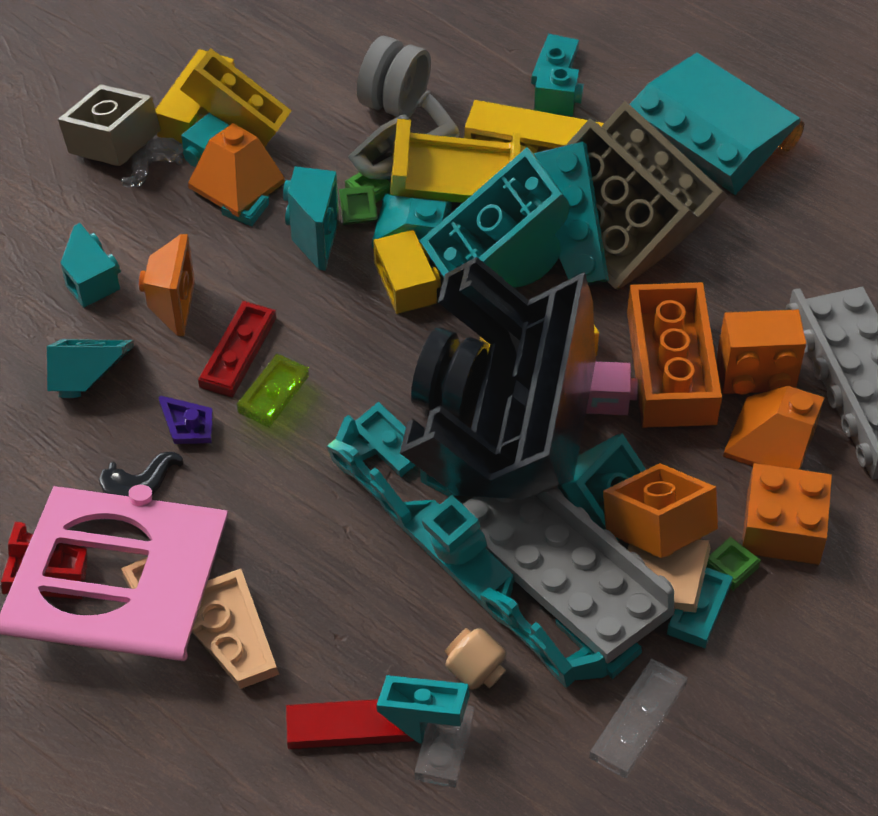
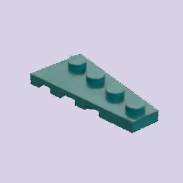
(581, 233)

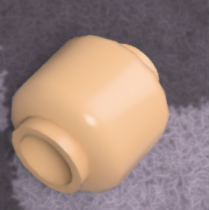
(475, 658)

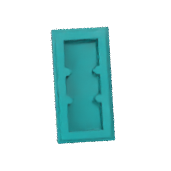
(556, 52)

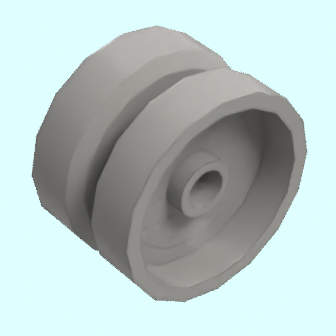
(393, 76)

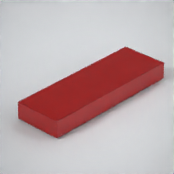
(237, 349)
(339, 725)

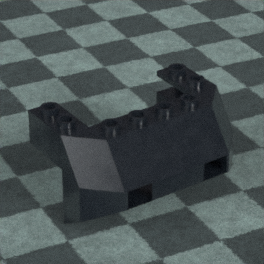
(530, 391)

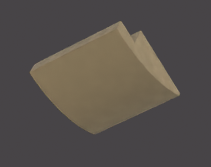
(643, 192)

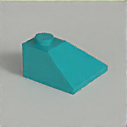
(409, 213)
(80, 363)
(599, 470)

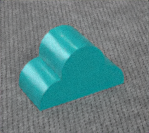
(505, 224)

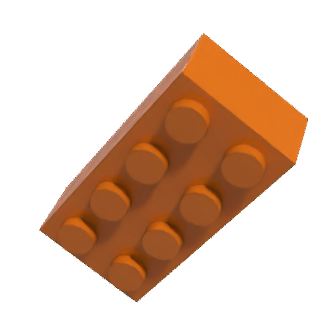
(673, 355)

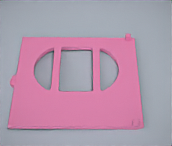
(169, 592)

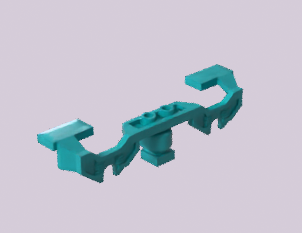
(457, 544)

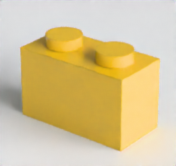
(406, 271)

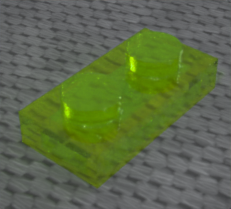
(272, 390)

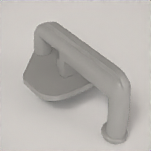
(382, 139)

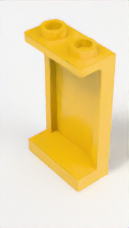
(444, 165)

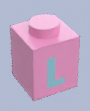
(611, 389)

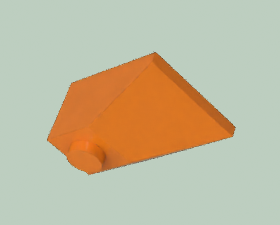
(235, 170)
(170, 283)
(775, 428)

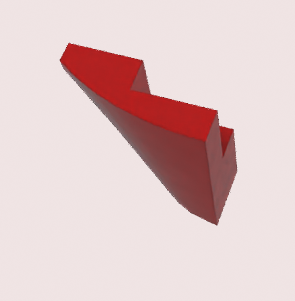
(66, 562)

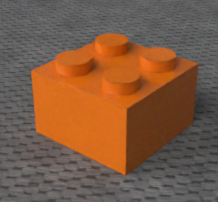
(760, 351)
(661, 510)
(787, 513)

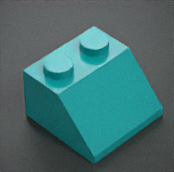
(312, 212)

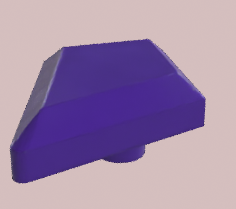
(187, 421)

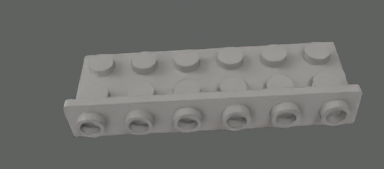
(844, 353)
(575, 569)

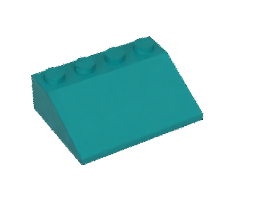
(715, 119)

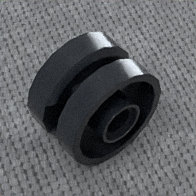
(449, 373)

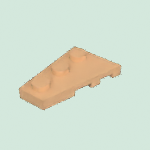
(232, 630)

